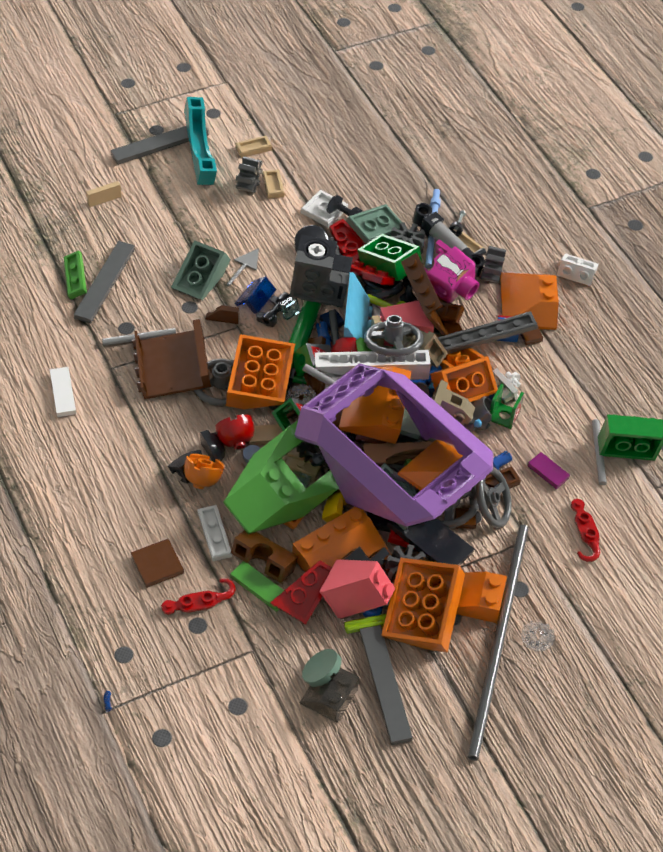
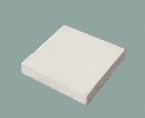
(316, 209)

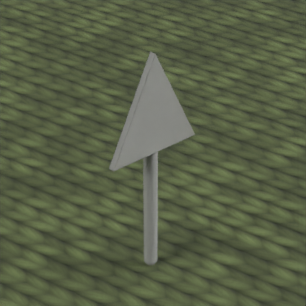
(249, 260)

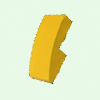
(333, 506)

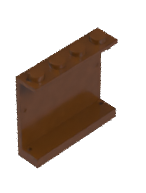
(426, 294)
(171, 363)

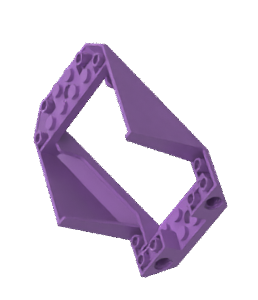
(361, 479)

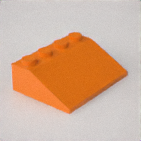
(259, 373)
(377, 414)
(337, 539)
(424, 604)

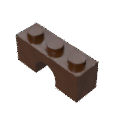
(255, 546)

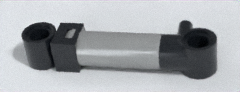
(433, 226)

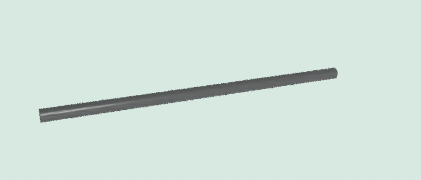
(497, 646)

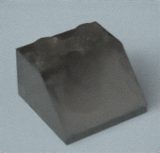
(333, 697)

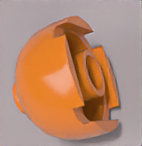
(202, 471)

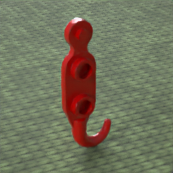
(587, 530)
(198, 600)

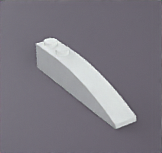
(343, 362)

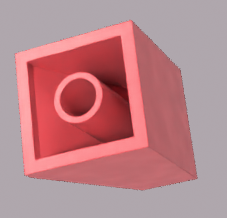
(410, 313)
(356, 587)

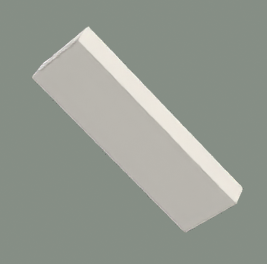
(62, 392)
(214, 533)

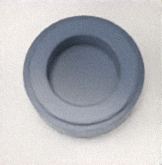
(249, 451)

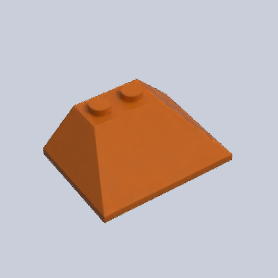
(530, 293)
(429, 464)

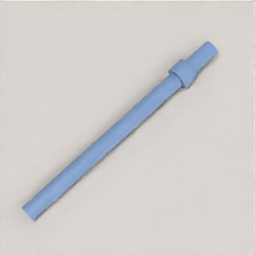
(435, 204)

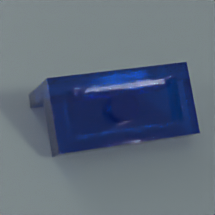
(257, 294)

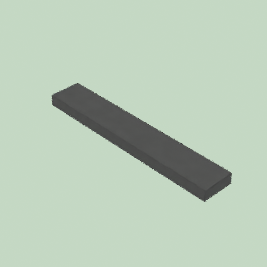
(151, 145)
(104, 282)
(488, 332)
(386, 685)

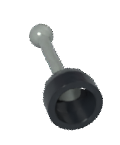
(457, 225)

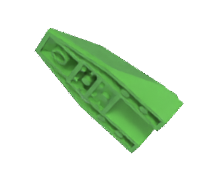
(270, 491)

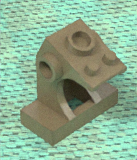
(431, 343)
(453, 403)

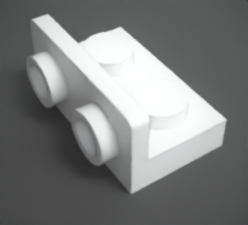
(577, 269)

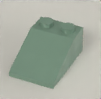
(201, 270)

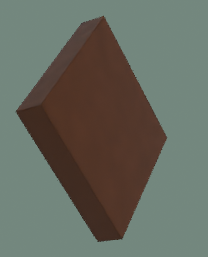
(157, 563)

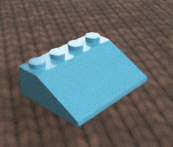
(357, 310)

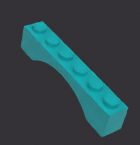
(203, 161)

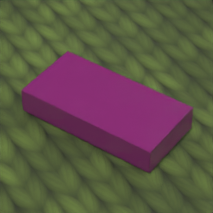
(548, 470)

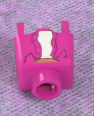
(452, 274)

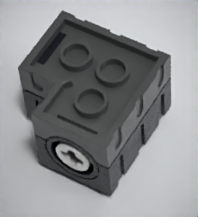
(319, 272)

